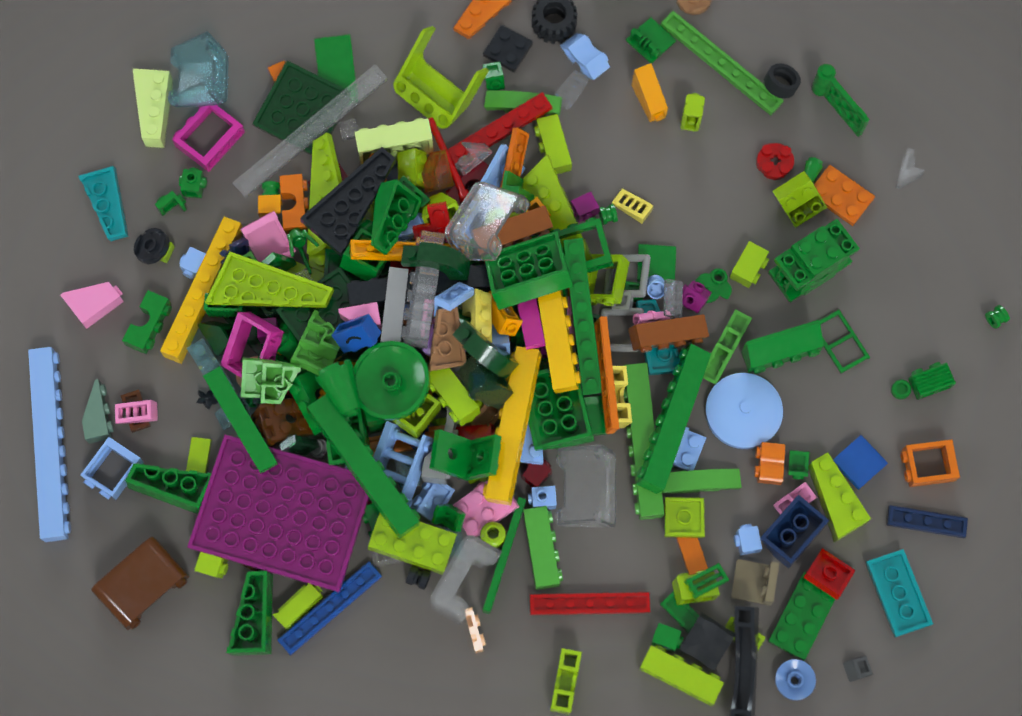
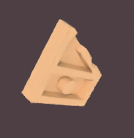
(477, 639)

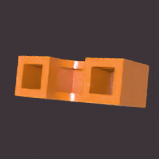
(294, 188)

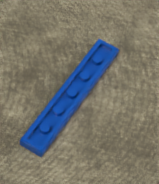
(329, 608)

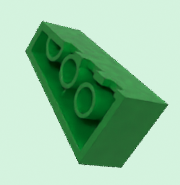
(170, 485)

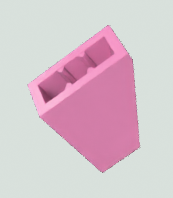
(93, 302)

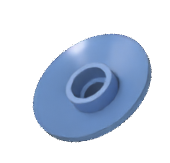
(802, 672)

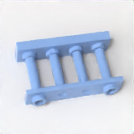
(385, 451)

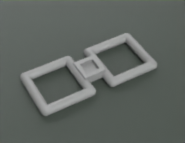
(626, 305)

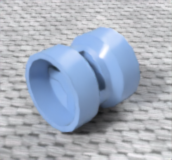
(655, 290)

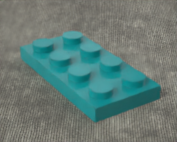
(899, 593)

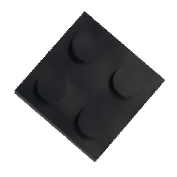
(508, 48)

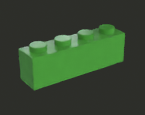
(541, 547)

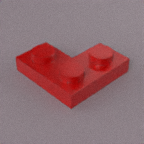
(439, 220)

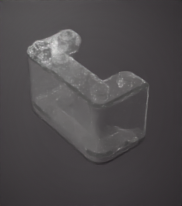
(470, 551)

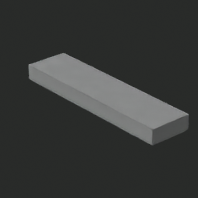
(394, 304)

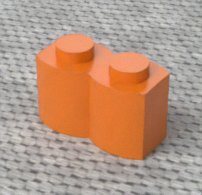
(771, 463)

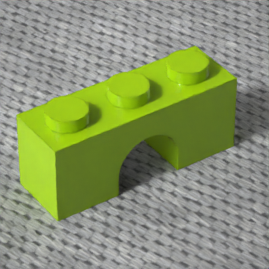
(565, 681)

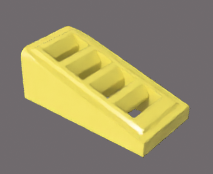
(635, 200)

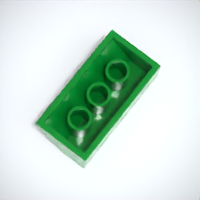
(782, 347)

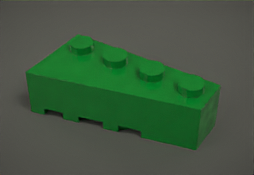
(254, 617)

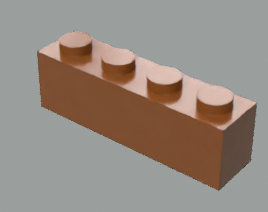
(525, 226)
(668, 332)

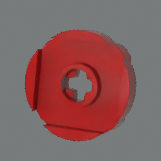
(767, 167)

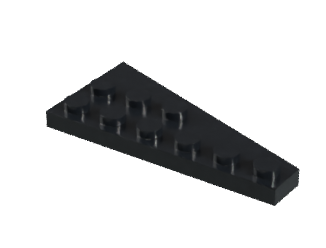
(343, 209)

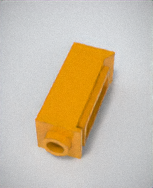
(505, 320)

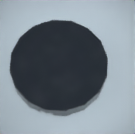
(151, 246)

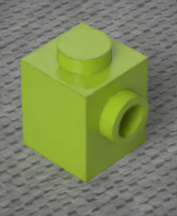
(211, 565)

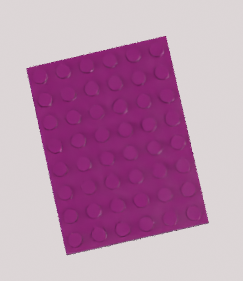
(285, 521)

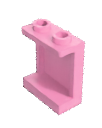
(266, 236)

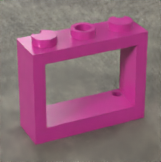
(220, 148)
(239, 337)

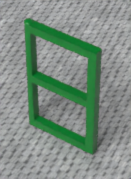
(852, 335)

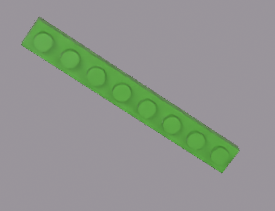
(721, 62)

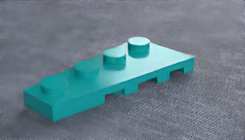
(106, 201)
(658, 360)

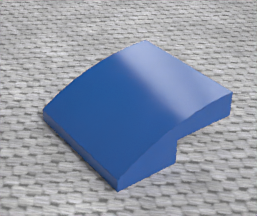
(859, 462)

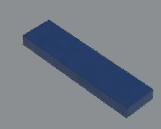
(927, 521)

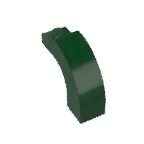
(439, 257)
(484, 351)

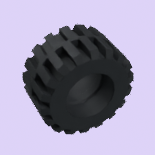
(554, 31)

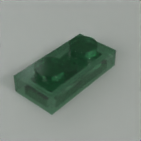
(299, 444)

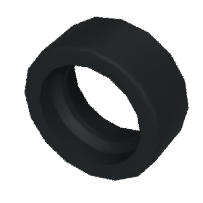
(786, 72)

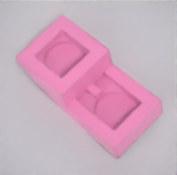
(803, 490)

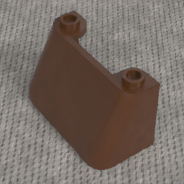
(139, 582)

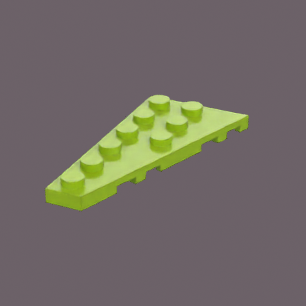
(324, 178)
(545, 185)
(258, 284)

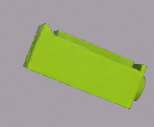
(298, 605)

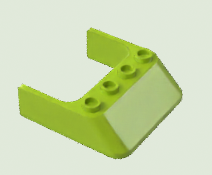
(430, 90)

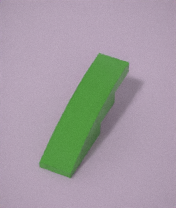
(512, 99)
(726, 346)
(703, 480)

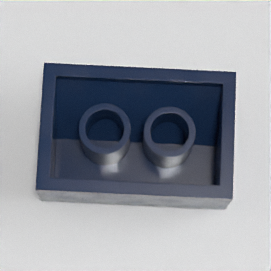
(794, 531)

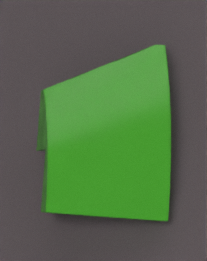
(317, 346)
(267, 379)

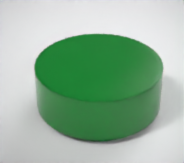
(901, 389)

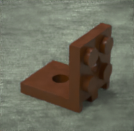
(272, 421)

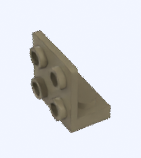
(755, 582)

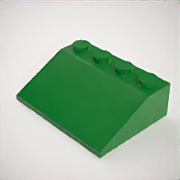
(528, 271)
(558, 418)

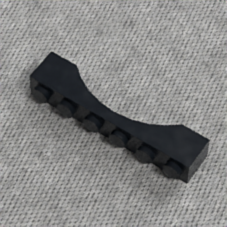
(746, 644)

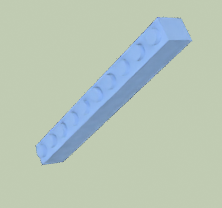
(48, 444)

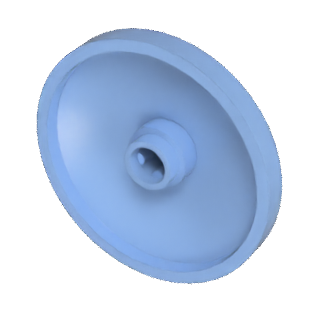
(743, 410)

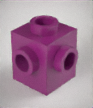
(695, 296)

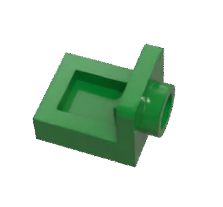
(168, 202)
(798, 464)
(448, 516)

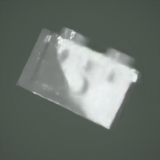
(673, 298)

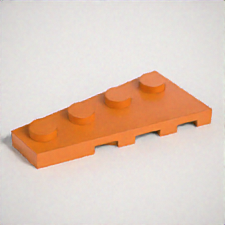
(477, 16)

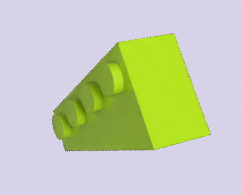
(837, 498)

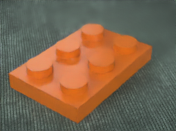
(843, 195)

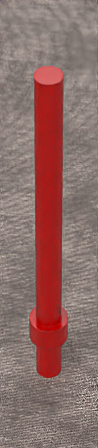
(455, 175)

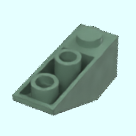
(95, 418)

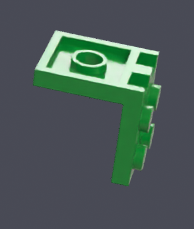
(470, 458)

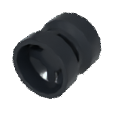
(415, 573)

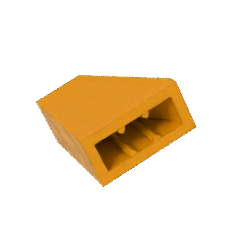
(649, 93)

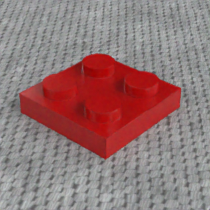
(829, 574)

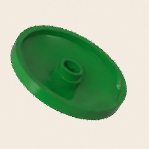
(391, 380)

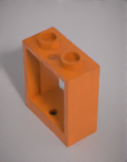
(949, 460)

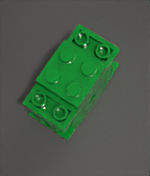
(813, 260)

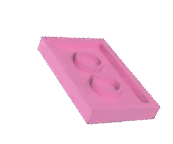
(481, 511)

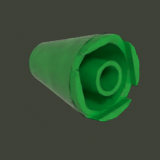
(341, 387)

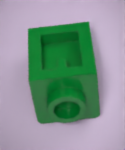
(494, 77)

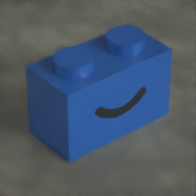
(356, 334)

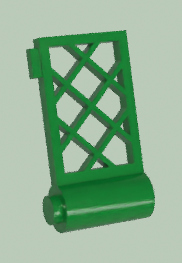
(827, 86)

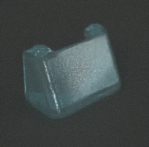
(201, 72)

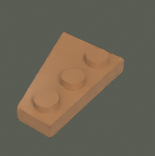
(445, 348)

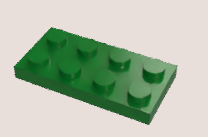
(801, 619)

